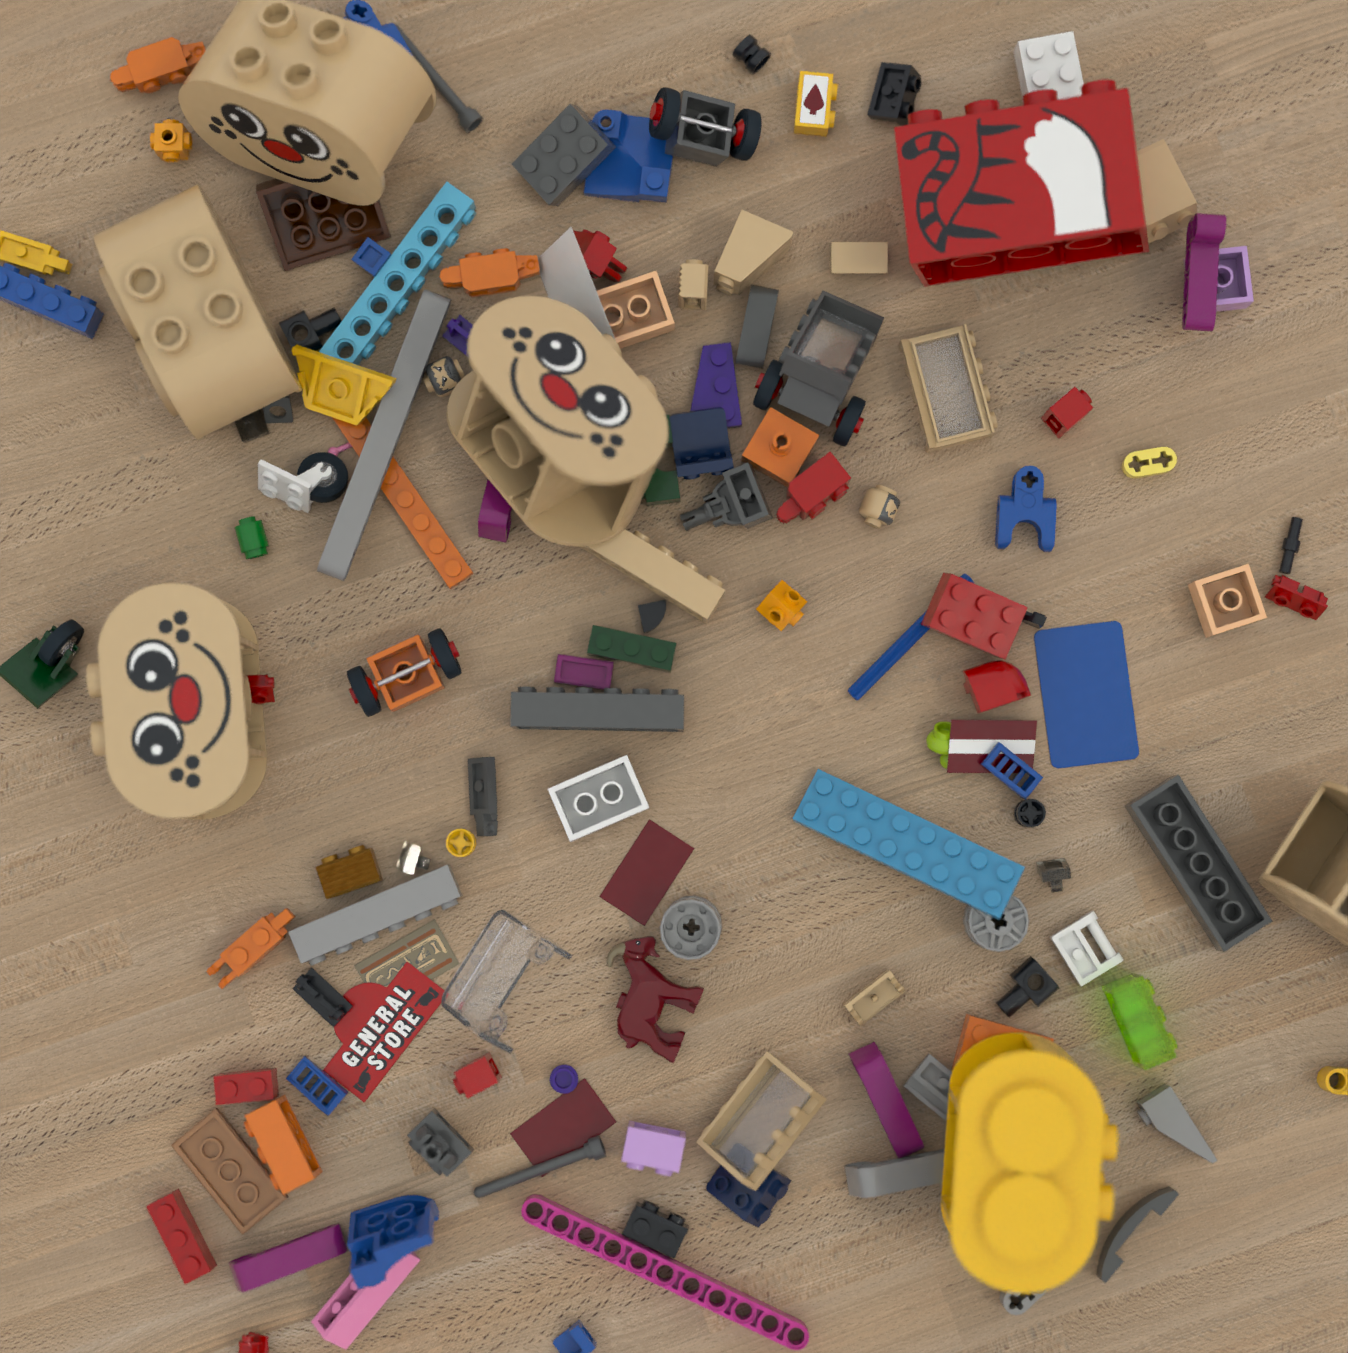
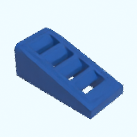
(1028, 786)
(318, 1101)

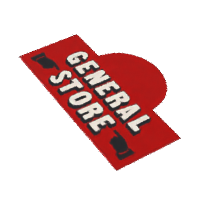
(381, 1028)

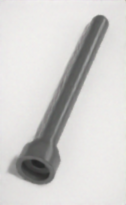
(468, 117)
(592, 1150)

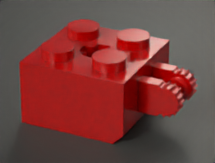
(813, 489)

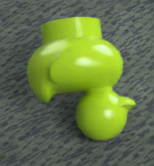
(938, 741)

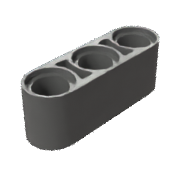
(757, 326)

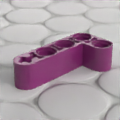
(1201, 271)
(494, 515)
(886, 1100)
(288, 1258)

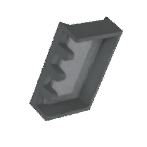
(830, 344)

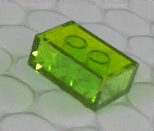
(1140, 1020)

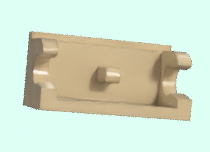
(859, 257)
(874, 997)

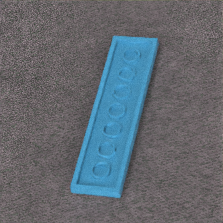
(909, 844)

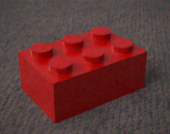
(974, 615)

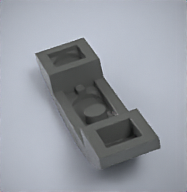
(1158, 1202)

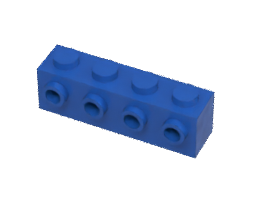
(49, 303)

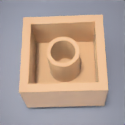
(1227, 600)

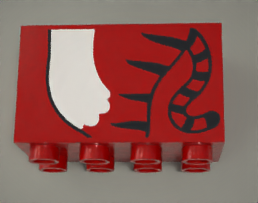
(1021, 185)

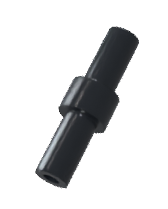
(1291, 545)

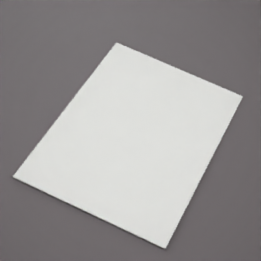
(569, 280)

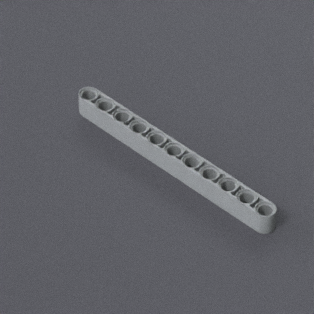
(383, 436)

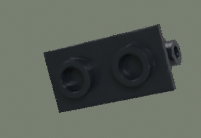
(322, 997)

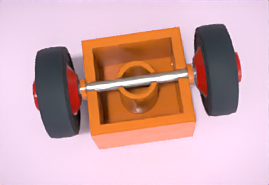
(404, 673)

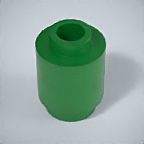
(252, 537)

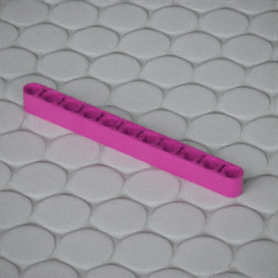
(674, 1283)

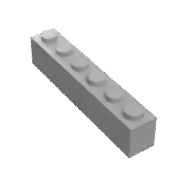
(375, 914)

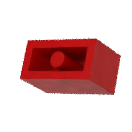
(1067, 411)
(476, 1076)
(246, 1086)

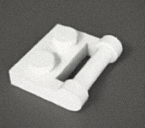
(1078, 953)

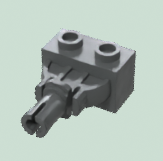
(737, 501)
(439, 1143)

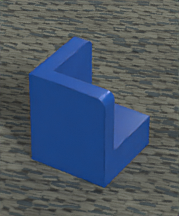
(371, 257)
(575, 1340)

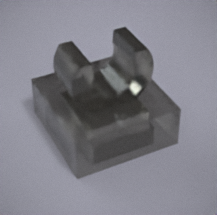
(252, 426)
(411, 858)
(1054, 872)

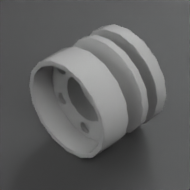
(1002, 938)
(679, 939)

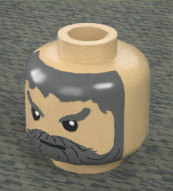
(443, 376)
(879, 506)

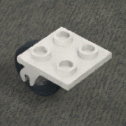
(318, 479)

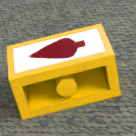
(814, 103)

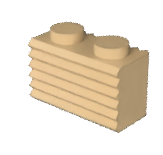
(693, 285)

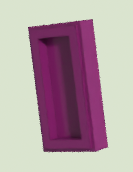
(583, 672)

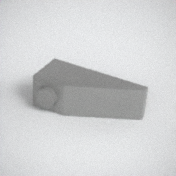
(1167, 1115)

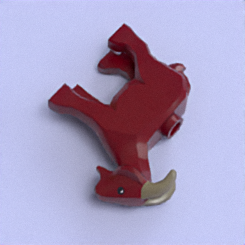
(646, 998)

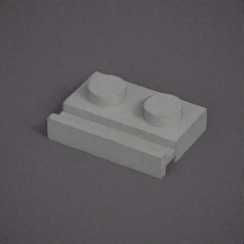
(931, 1084)

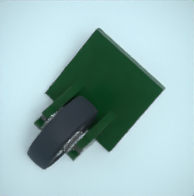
(44, 664)

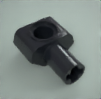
(316, 327)
(1021, 993)

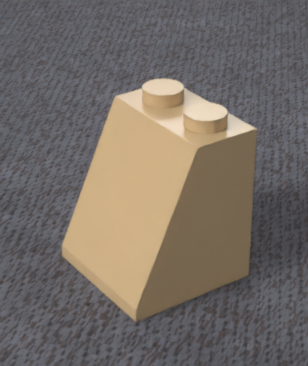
(1164, 192)
(750, 252)

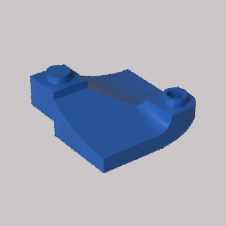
(636, 166)
(388, 1233)

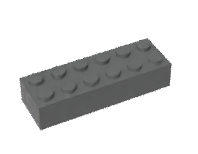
(597, 710)
(1198, 863)

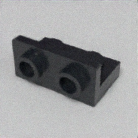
(894, 93)
(655, 1228)

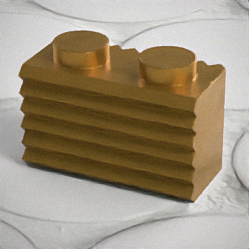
(349, 872)

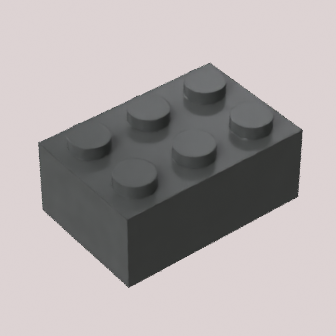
(563, 155)

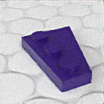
(717, 383)

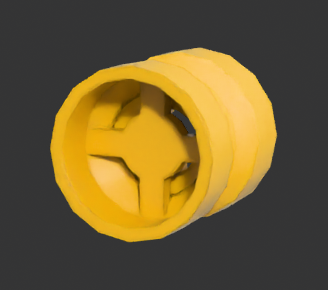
(458, 845)

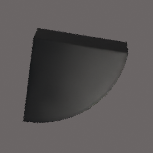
(652, 614)
(1034, 619)

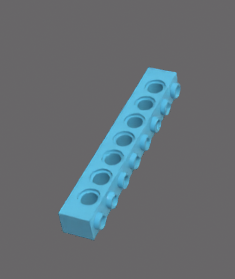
(446, 201)

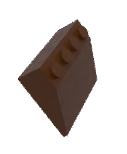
(315, 226)

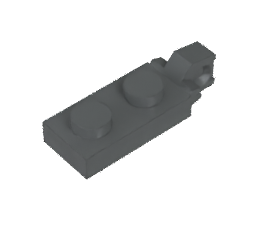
(483, 794)

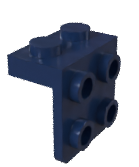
(701, 442)
(746, 1203)

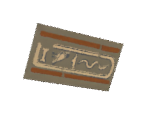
(422, 948)

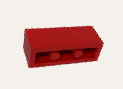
(181, 1236)

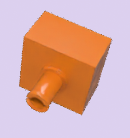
(779, 447)

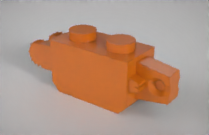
(157, 65)
(490, 273)
(252, 946)

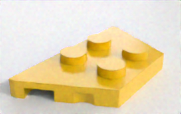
(339, 386)

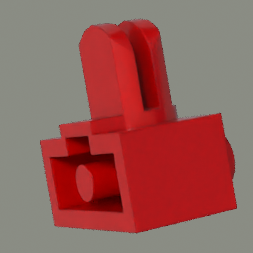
(599, 255)

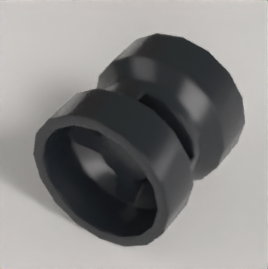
(751, 54)
(1034, 812)

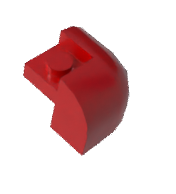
(995, 685)

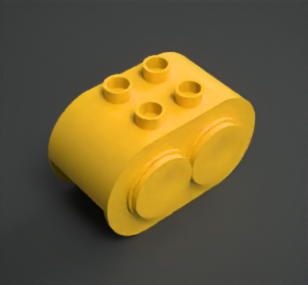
(1024, 1163)

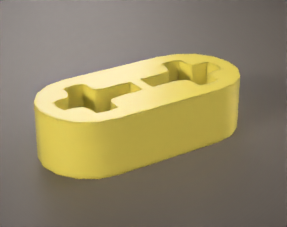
(1149, 469)

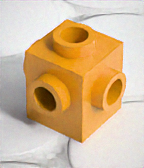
(177, 147)
(782, 606)

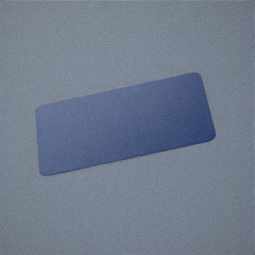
(1086, 694)

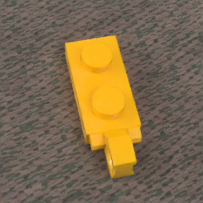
(31, 255)

